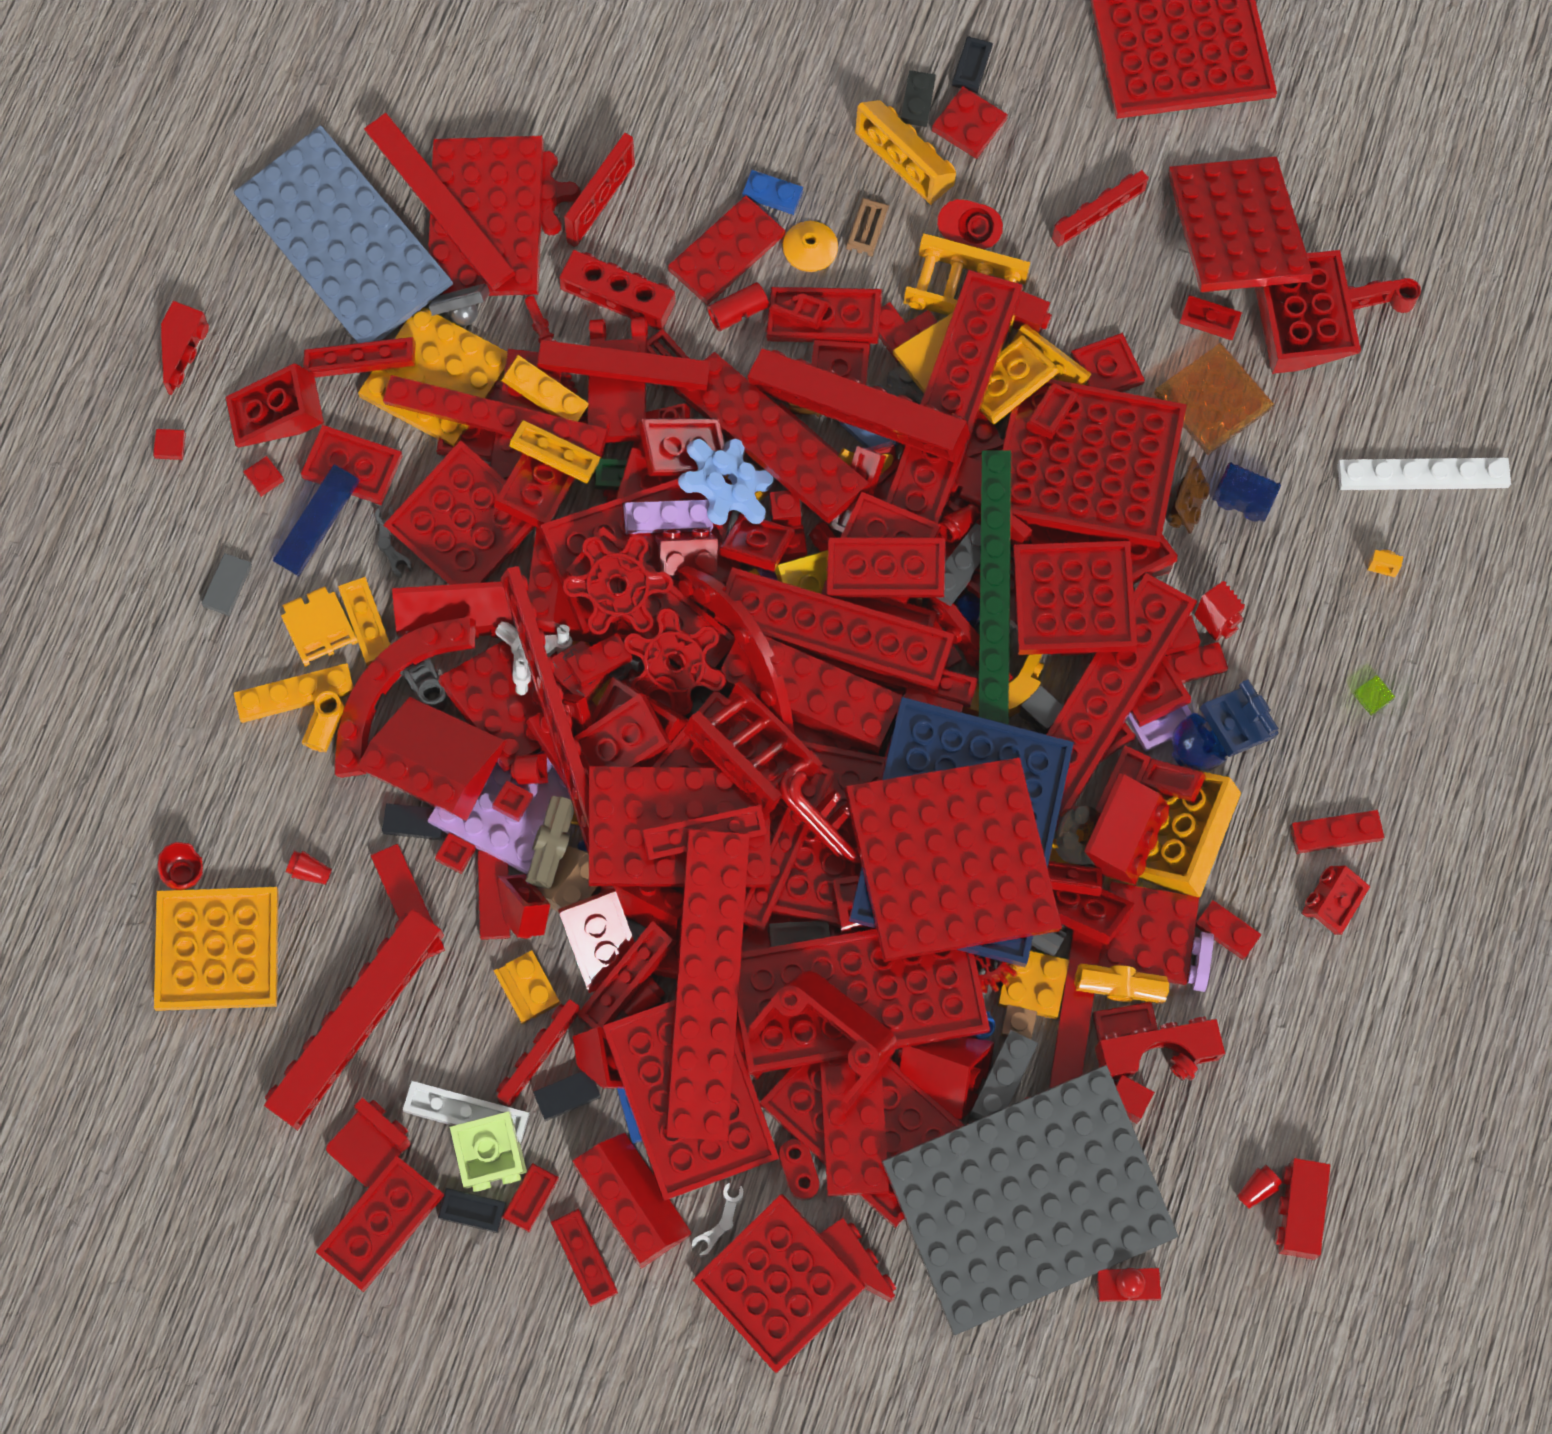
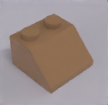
(570, 880)

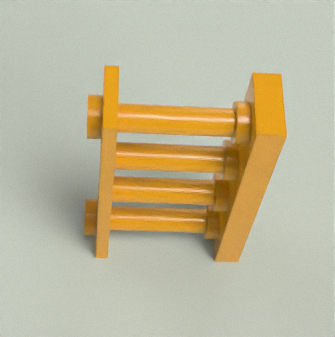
(960, 257)

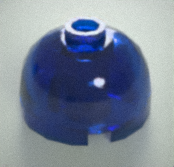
(1196, 745)

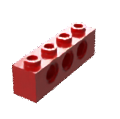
(624, 302)

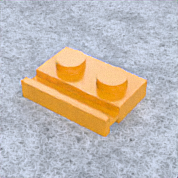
(527, 987)

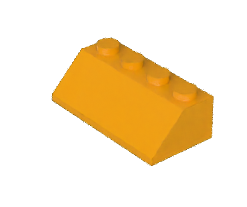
(904, 150)

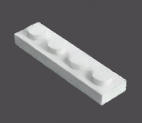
(456, 1108)

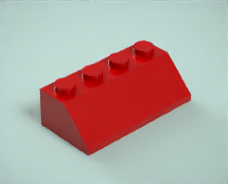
(432, 604)
(631, 1199)

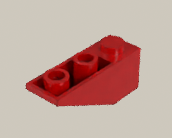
(179, 337)
(845, 1243)

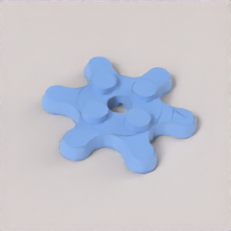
(711, 483)

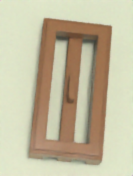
(862, 247)

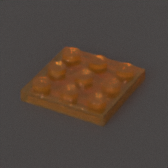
(1217, 396)

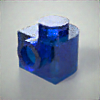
(970, 608)

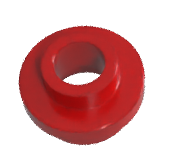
(1183, 1067)

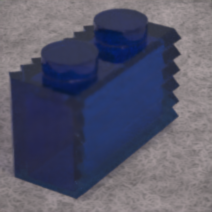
(1246, 492)

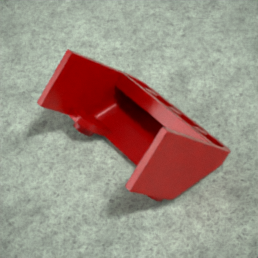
(872, 1039)

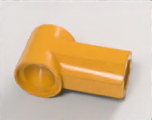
(323, 724)

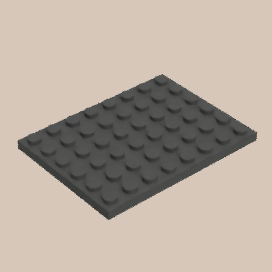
(1029, 1199)

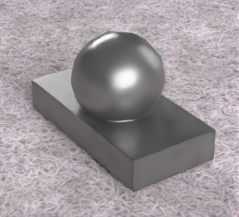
(461, 304)

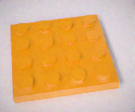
(443, 358)
(216, 948)

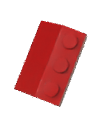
(1127, 830)

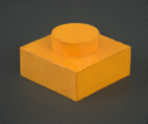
(1385, 562)

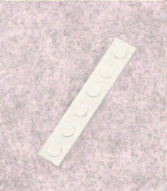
(1424, 473)

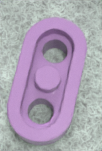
(1200, 972)

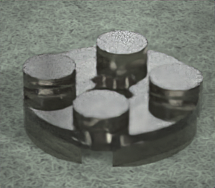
(1068, 822)

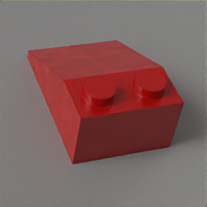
(275, 407)
(619, 692)

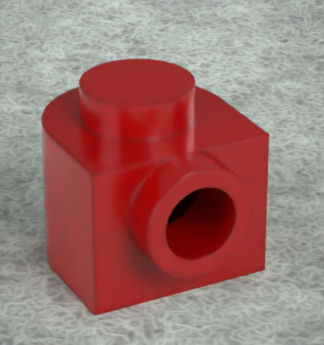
(530, 769)

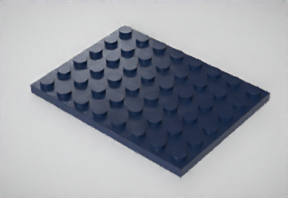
(942, 739)

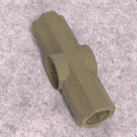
(550, 842)

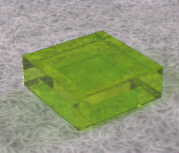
(1374, 695)

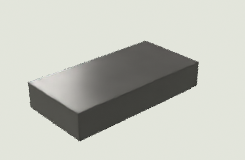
(226, 584)

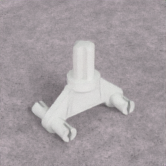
(521, 671)

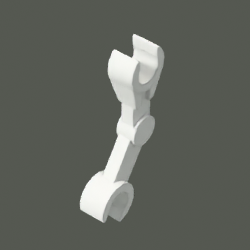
(725, 1224)

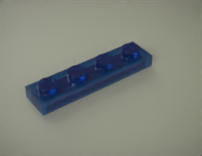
(316, 520)

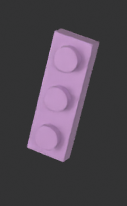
(665, 515)

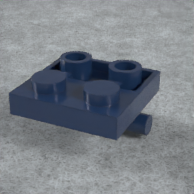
(1240, 719)

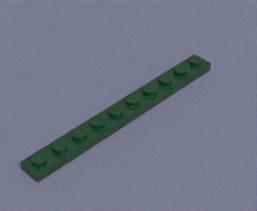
(995, 586)

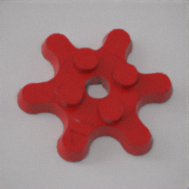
(553, 194)
(629, 568)
(658, 670)

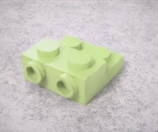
(488, 1151)

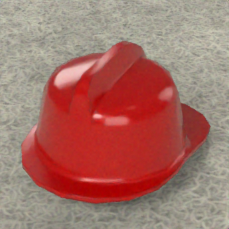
(970, 223)

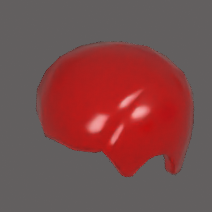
(179, 866)

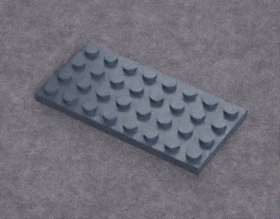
(343, 238)

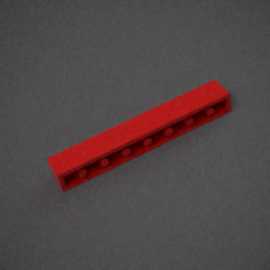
(859, 404)
(354, 1019)

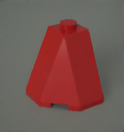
(949, 1070)

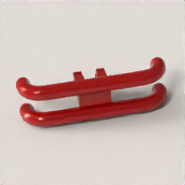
(815, 817)

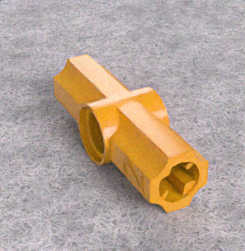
(1121, 983)

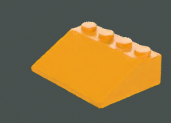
(1192, 836)

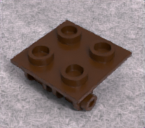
(1190, 498)

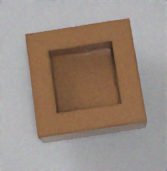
(1019, 1020)

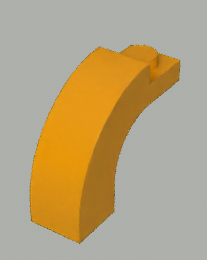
(1019, 689)

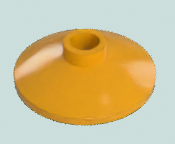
(810, 256)

